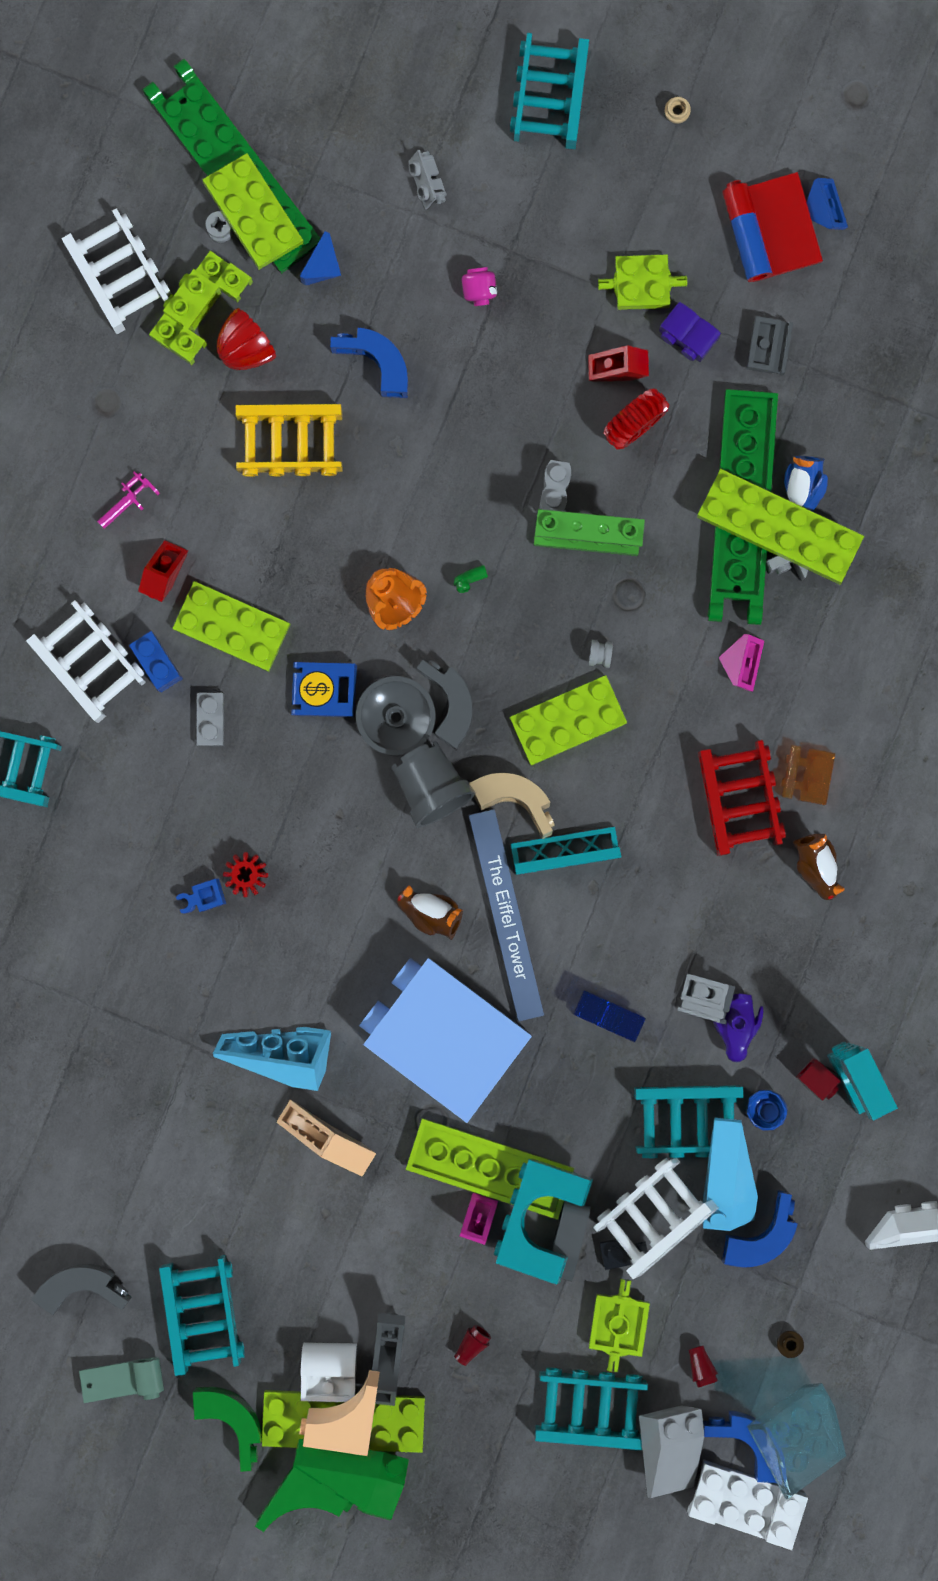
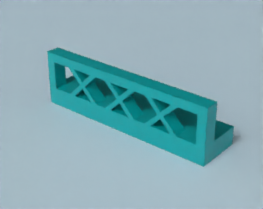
(569, 860)

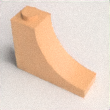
(326, 1139)
(344, 1426)

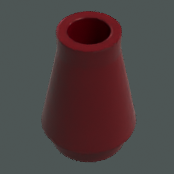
(473, 1343)
(702, 1368)

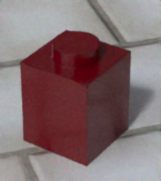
(819, 1080)

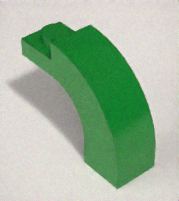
(235, 1411)

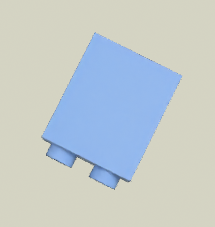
(444, 1037)

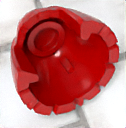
(242, 343)

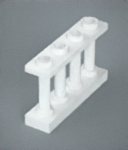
(104, 292)
(60, 666)
(679, 1227)

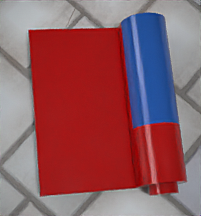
(772, 226)

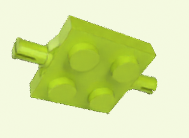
(642, 282)
(619, 1325)

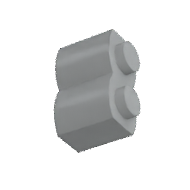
(555, 486)

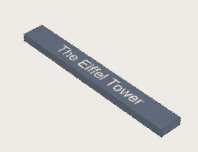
(506, 915)

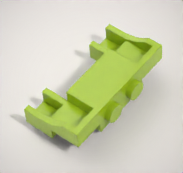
(192, 303)

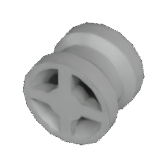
(222, 232)
(600, 653)

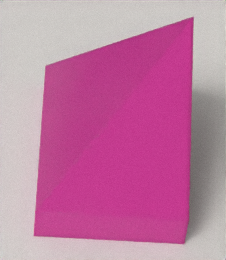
(742, 661)
(478, 1218)

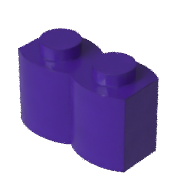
(689, 332)

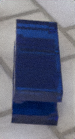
(609, 1016)

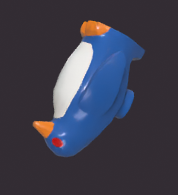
(806, 481)

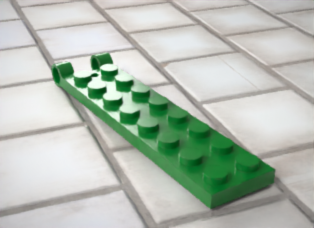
(217, 142)
(748, 454)

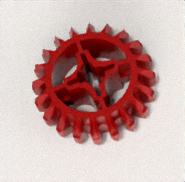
(636, 418)

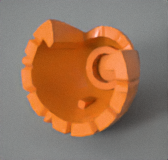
(394, 597)

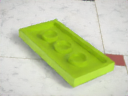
(252, 211)
(231, 626)
(568, 720)

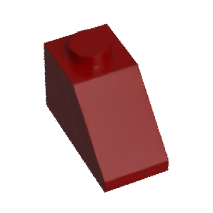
(619, 364)
(162, 571)

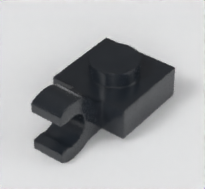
(615, 1255)

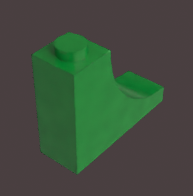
(300, 1492)

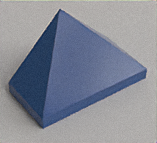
(825, 205)
(322, 263)

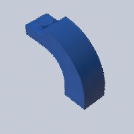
(383, 352)
(769, 1244)
(737, 1428)

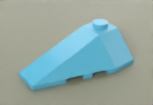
(286, 1057)

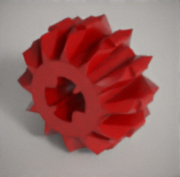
(254, 877)

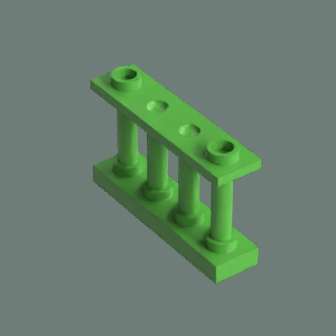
(589, 532)

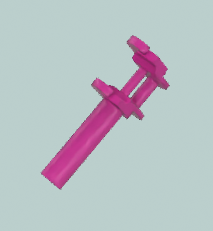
(127, 500)

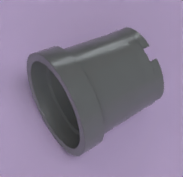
(431, 785)

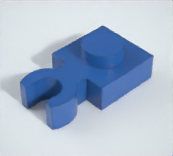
(204, 896)

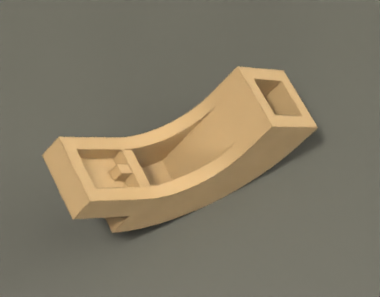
(517, 789)

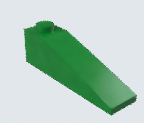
(366, 1481)

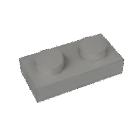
(210, 719)

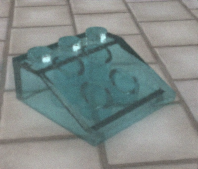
(799, 1438)

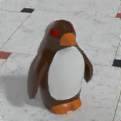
(818, 865)
(430, 912)

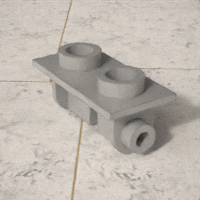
(422, 167)

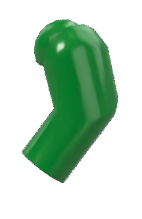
(472, 575)

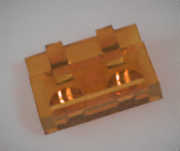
(816, 775)

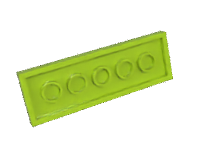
(780, 526)
(476, 1164)
(393, 1427)

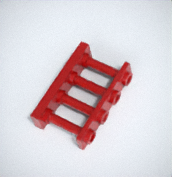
(720, 814)

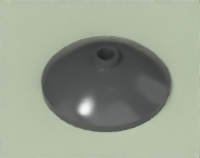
(393, 696)

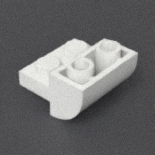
(328, 1372)

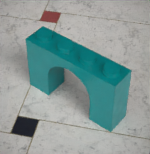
(861, 1080)
(517, 1248)

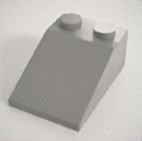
(671, 1448)

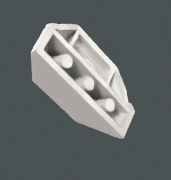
(906, 1226)

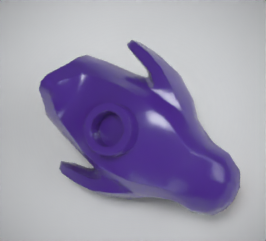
(739, 1027)

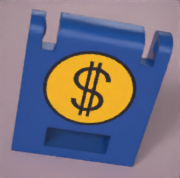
(318, 689)

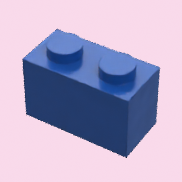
(156, 661)

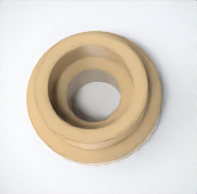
(677, 102)

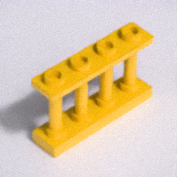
(276, 416)

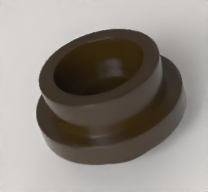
(784, 1338)

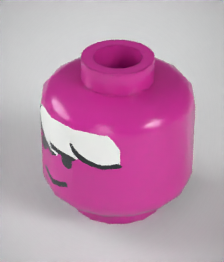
(479, 286)

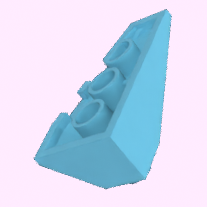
(729, 1177)

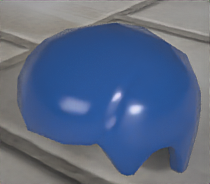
(767, 1109)

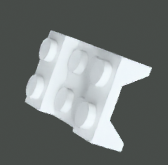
(747, 1505)

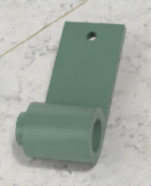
(123, 1379)

